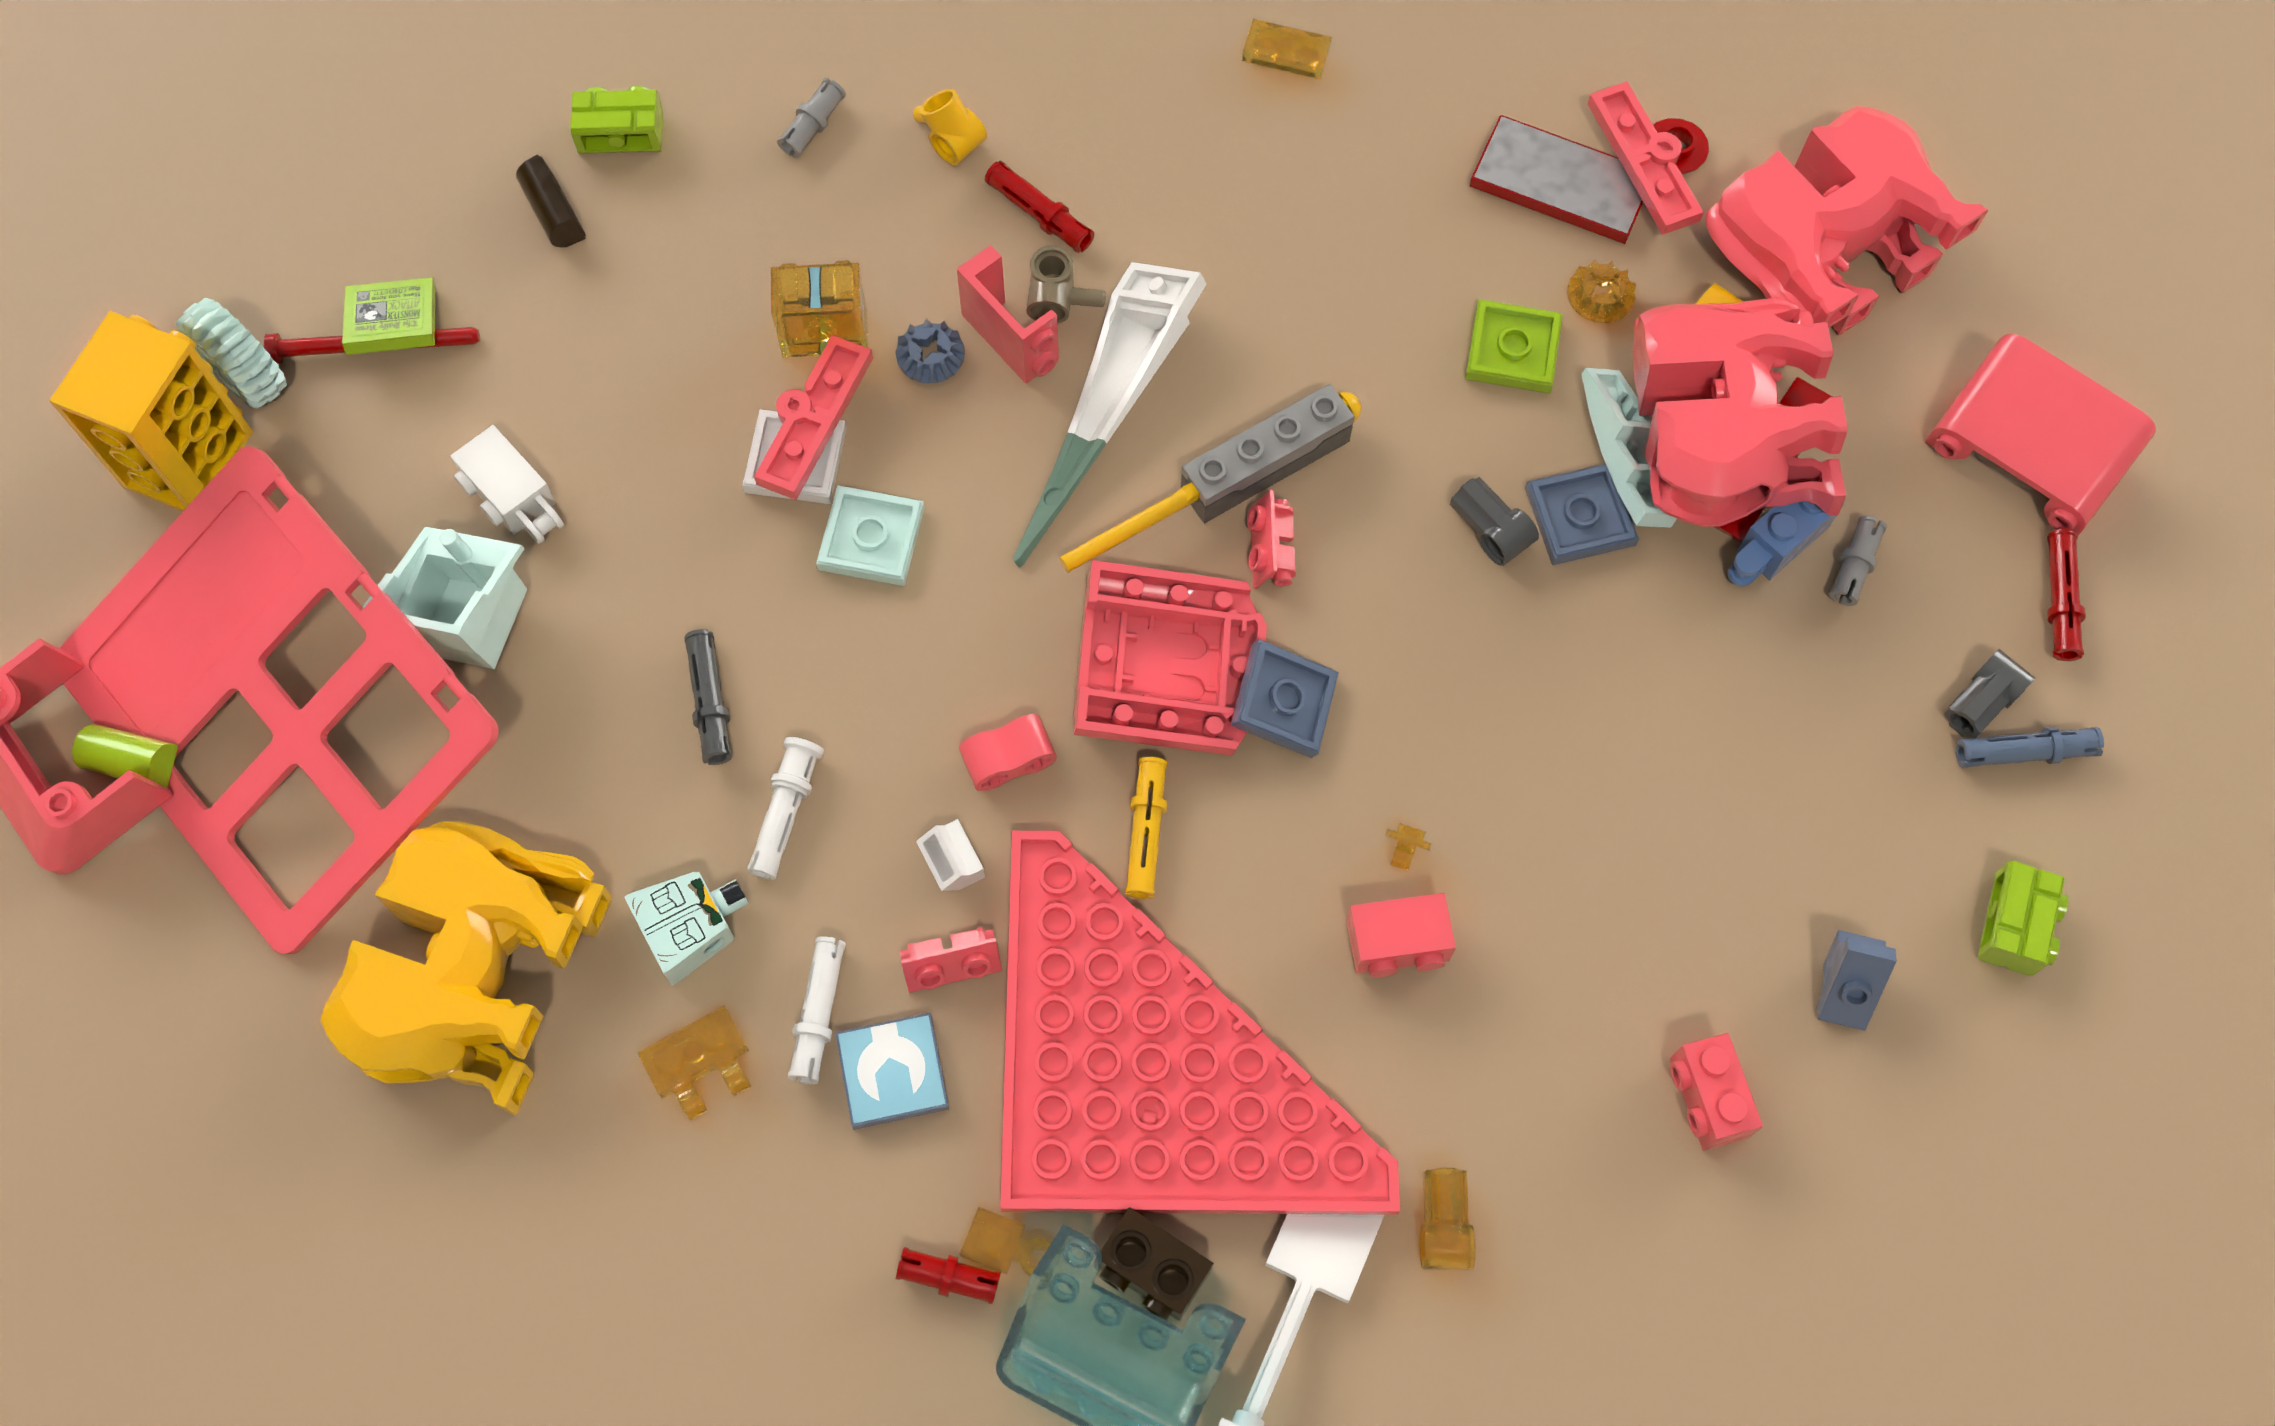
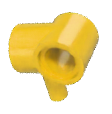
(952, 126)

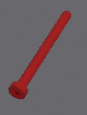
(333, 344)

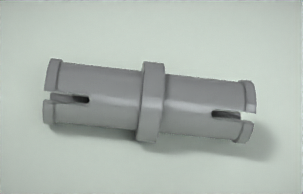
(811, 117)
(1858, 560)

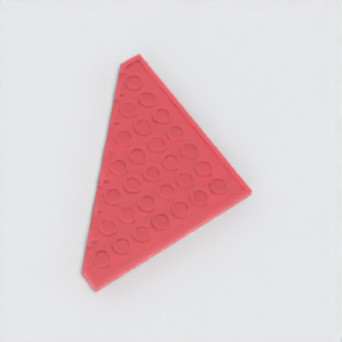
(1126, 1023)

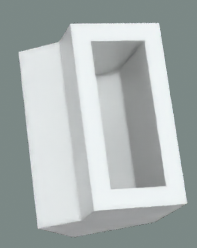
(951, 856)

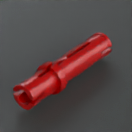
(1052, 216)
(2065, 609)

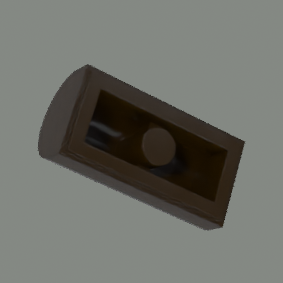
(549, 203)

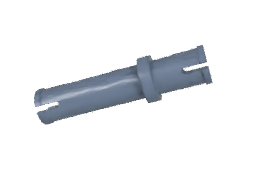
(2045, 745)

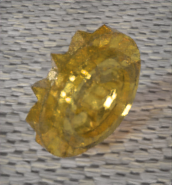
(1601, 307)

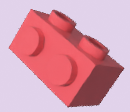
(1400, 935)
(1715, 1092)

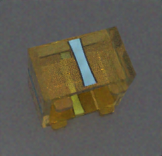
(816, 303)

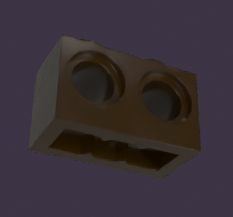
(1162, 1254)

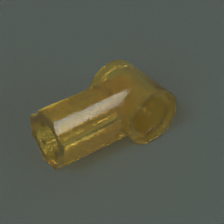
(1446, 1236)

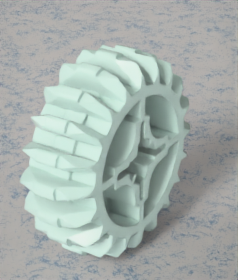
(232, 352)

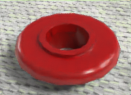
(1692, 136)

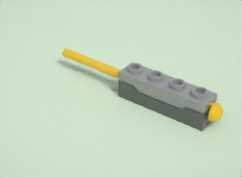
(1242, 466)

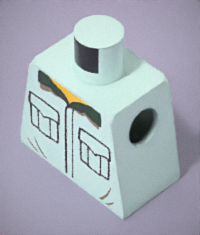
(685, 921)

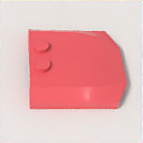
(1163, 657)

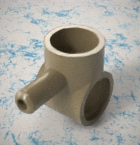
(1057, 292)

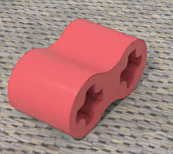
(1007, 752)

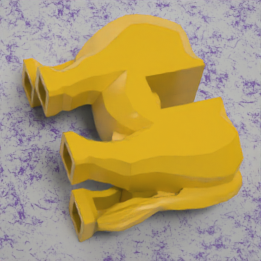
(481, 903)

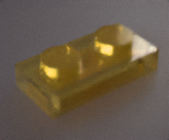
(1286, 48)

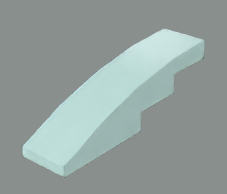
(1623, 442)

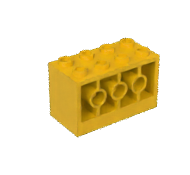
(151, 410)

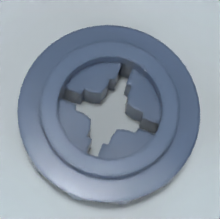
(936, 366)

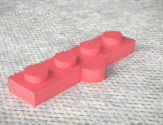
(1646, 157)
(812, 416)

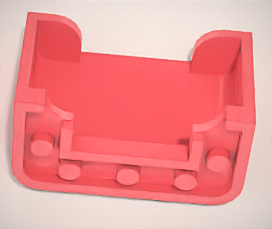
(2045, 429)

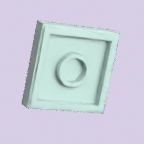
(870, 535)

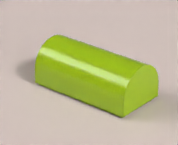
(118, 751)

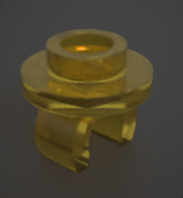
(1408, 840)

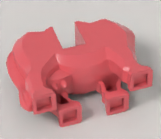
(1847, 194)
(1717, 426)

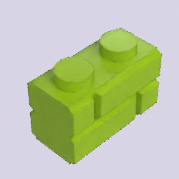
(616, 120)
(2023, 918)

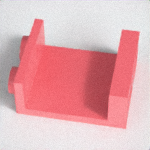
(981, 291)

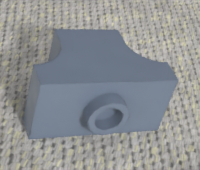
(1854, 979)

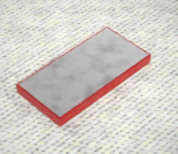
(1558, 179)

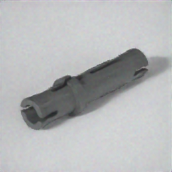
(709, 713)

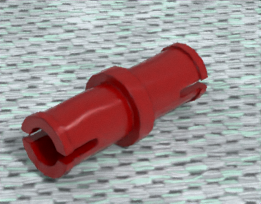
(948, 1275)

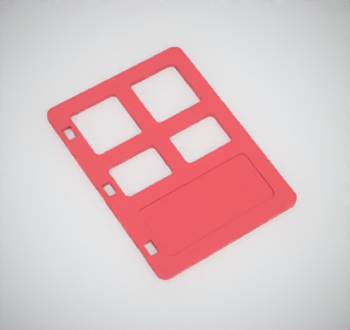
(199, 627)

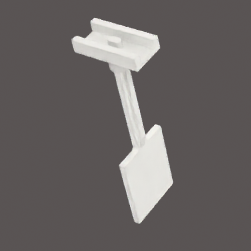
(1321, 1256)

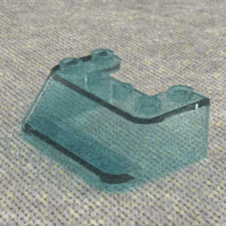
(1104, 1356)

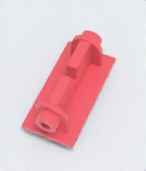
(1268, 559)
(930, 966)

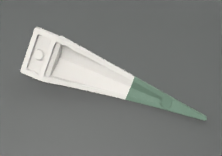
(1138, 333)

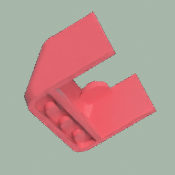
(59, 821)

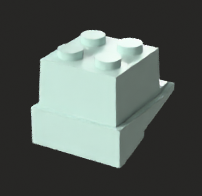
(459, 593)

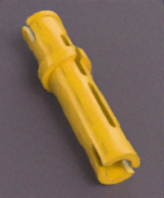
(1150, 776)

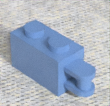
(1777, 541)

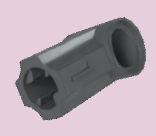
(1500, 530)
(1992, 689)

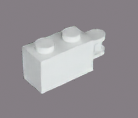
(506, 484)

